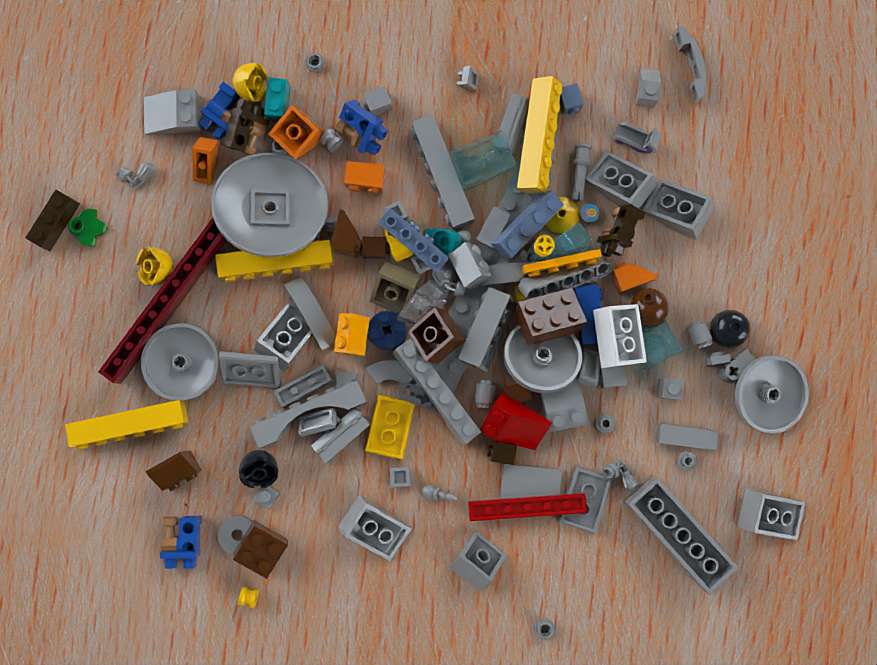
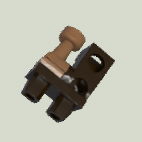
(245, 127)
(621, 231)

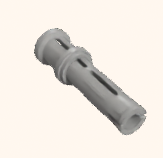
(581, 163)

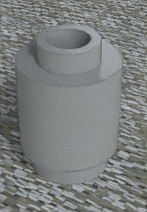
(700, 334)
(484, 394)

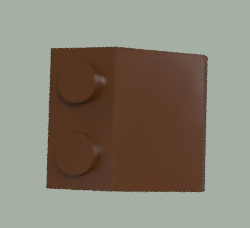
(345, 237)
(174, 470)

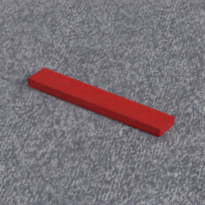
(527, 507)

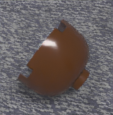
(652, 307)

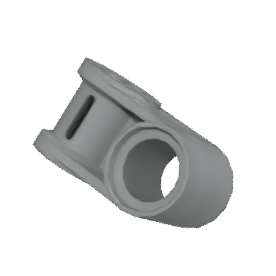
(737, 365)

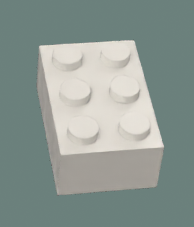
(619, 335)

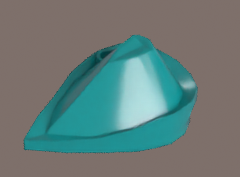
(445, 239)

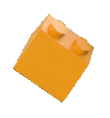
(351, 334)

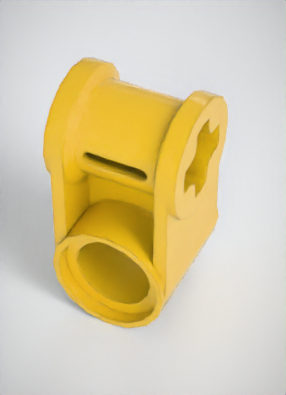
(398, 250)

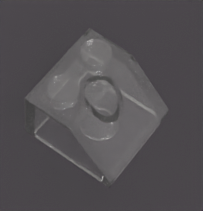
(423, 301)

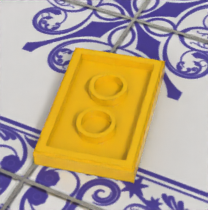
(390, 427)

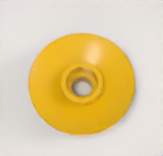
(561, 224)

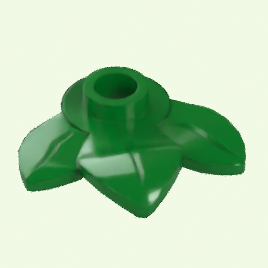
(90, 227)

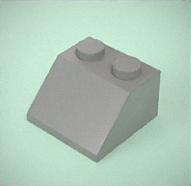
(478, 561)

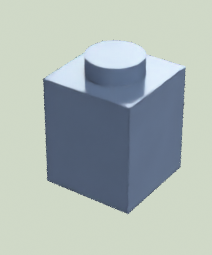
(571, 100)

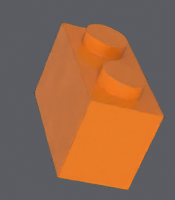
(364, 177)

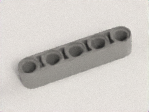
(563, 279)

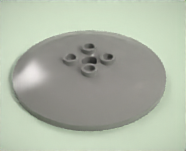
(266, 180)

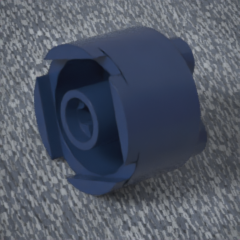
(385, 320)

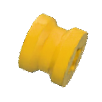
(546, 243)
(248, 597)

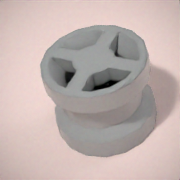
(331, 140)

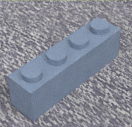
(527, 224)

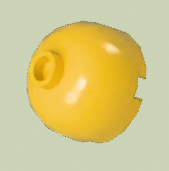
(250, 82)
(154, 265)

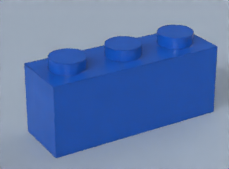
(589, 300)

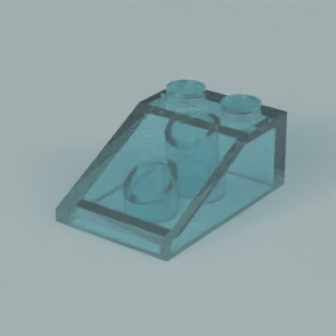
(482, 160)
(570, 242)
(659, 344)

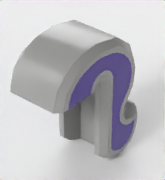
(637, 139)

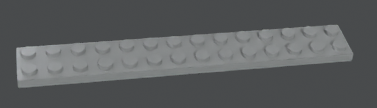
(465, 306)

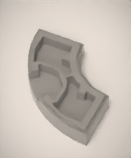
(389, 371)

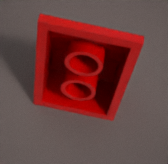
(514, 424)

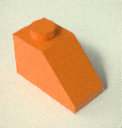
(204, 159)
(631, 276)

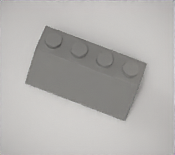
(487, 329)

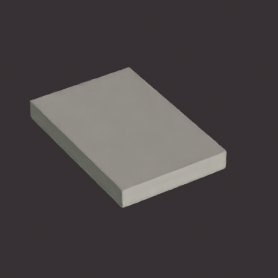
(249, 369)
(529, 481)
(596, 491)

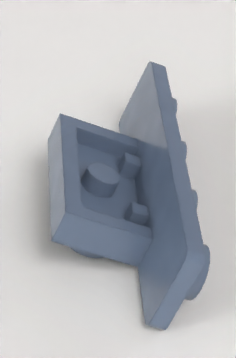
(410, 236)

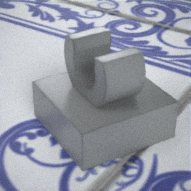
(469, 78)

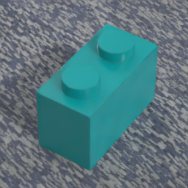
(277, 98)

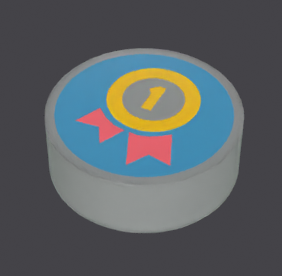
(589, 213)

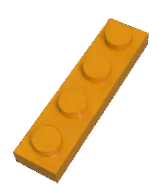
(570, 262)

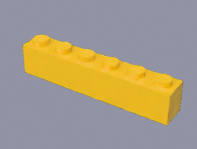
(539, 135)
(246, 265)
(126, 423)

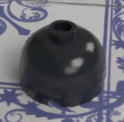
(730, 328)
(258, 469)

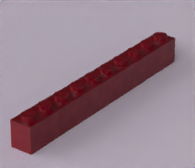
(164, 303)

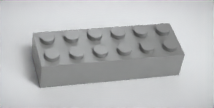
(681, 535)

